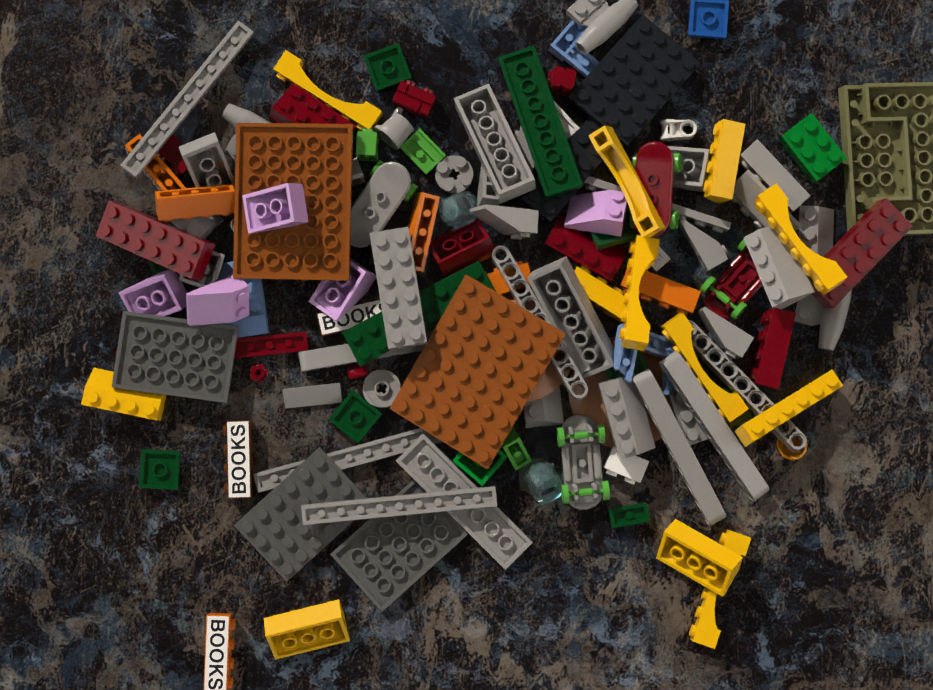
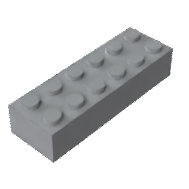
(494, 143)
(398, 288)
(573, 313)

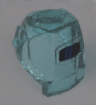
(456, 209)
(543, 482)

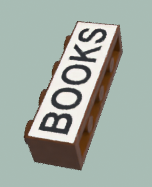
(357, 314)
(239, 459)

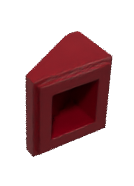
(356, 371)

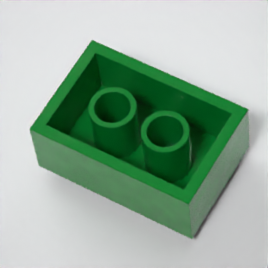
(812, 148)

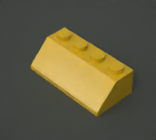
(724, 161)
(601, 295)
(101, 395)
(698, 557)
(306, 629)

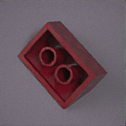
(461, 248)

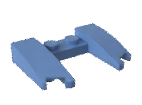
(565, 49)
(256, 323)
(625, 358)

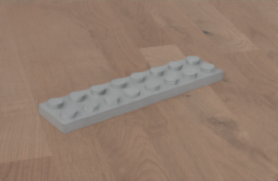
(486, 524)

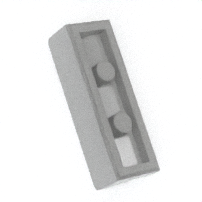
(312, 395)

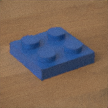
(708, 19)

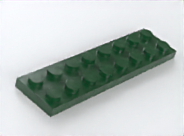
(540, 122)
(368, 337)

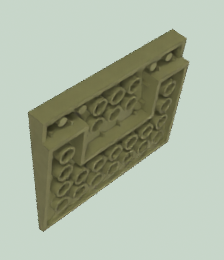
(888, 150)

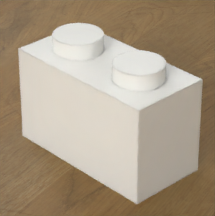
(631, 467)

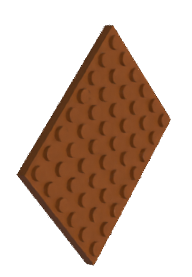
(304, 155)
(477, 371)

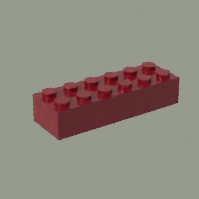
(155, 240)
(864, 247)

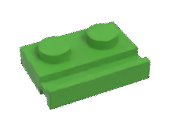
(423, 151)

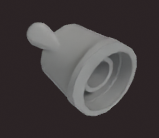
(394, 130)

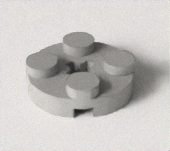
(448, 183)
(370, 388)

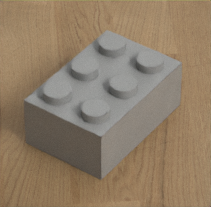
(207, 162)

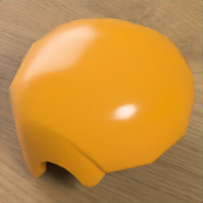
(786, 453)

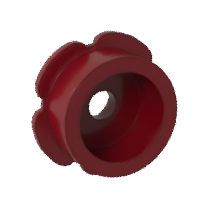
(263, 373)

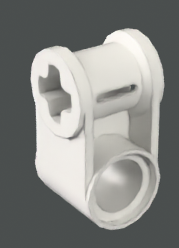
(675, 129)

